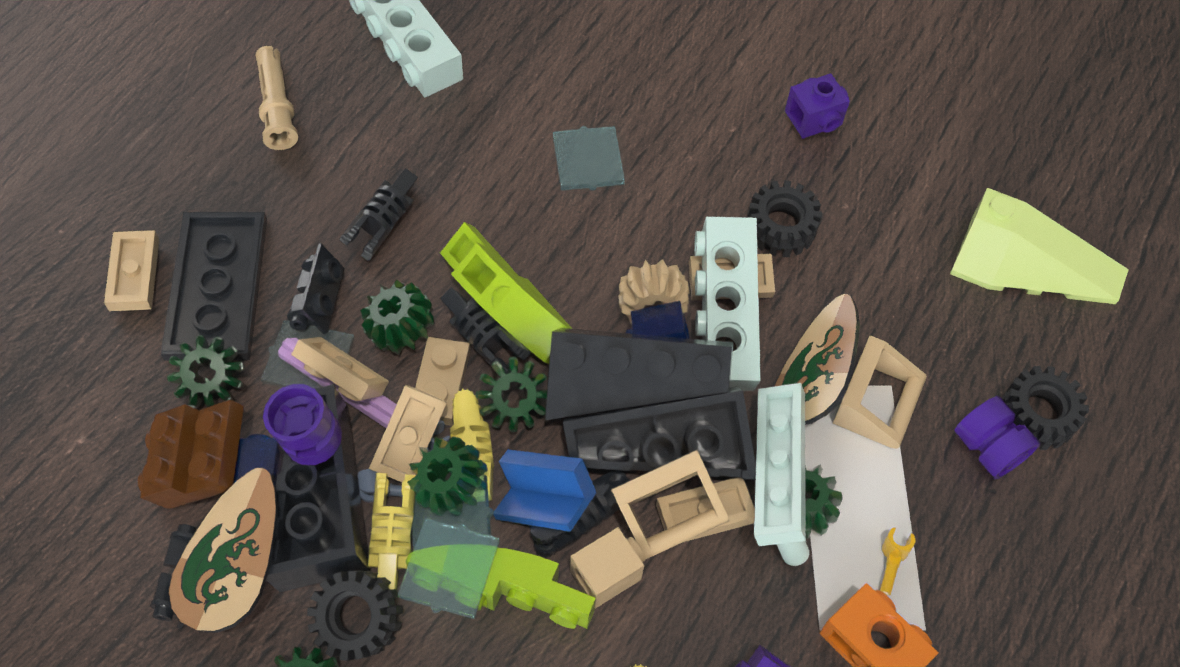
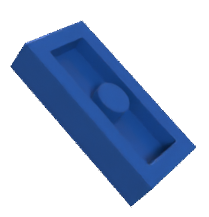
(544, 490)

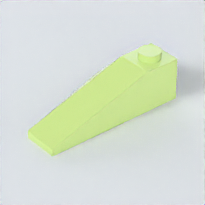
(1027, 250)

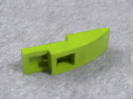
(502, 292)
(532, 583)

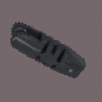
(381, 213)
(481, 329)
(602, 506)

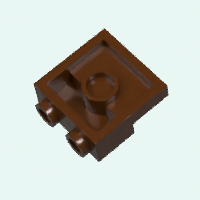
(191, 454)

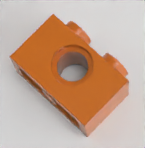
(871, 611)

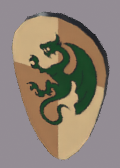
(825, 358)
(228, 557)

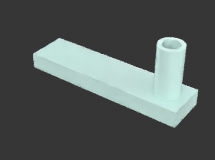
(781, 472)

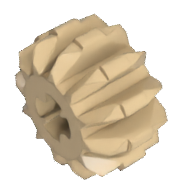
(652, 287)

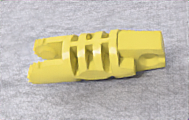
(473, 430)
(391, 530)

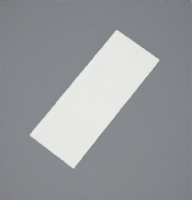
(870, 507)

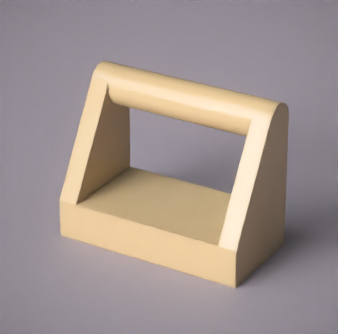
(856, 418)
(659, 480)

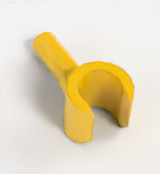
(894, 554)

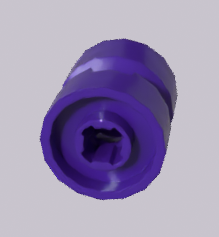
(302, 424)
(997, 437)

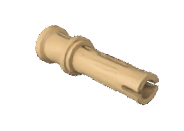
(275, 109)

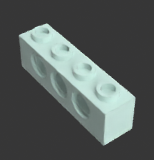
(414, 41)
(737, 241)

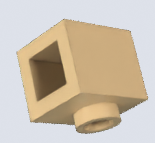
(608, 566)

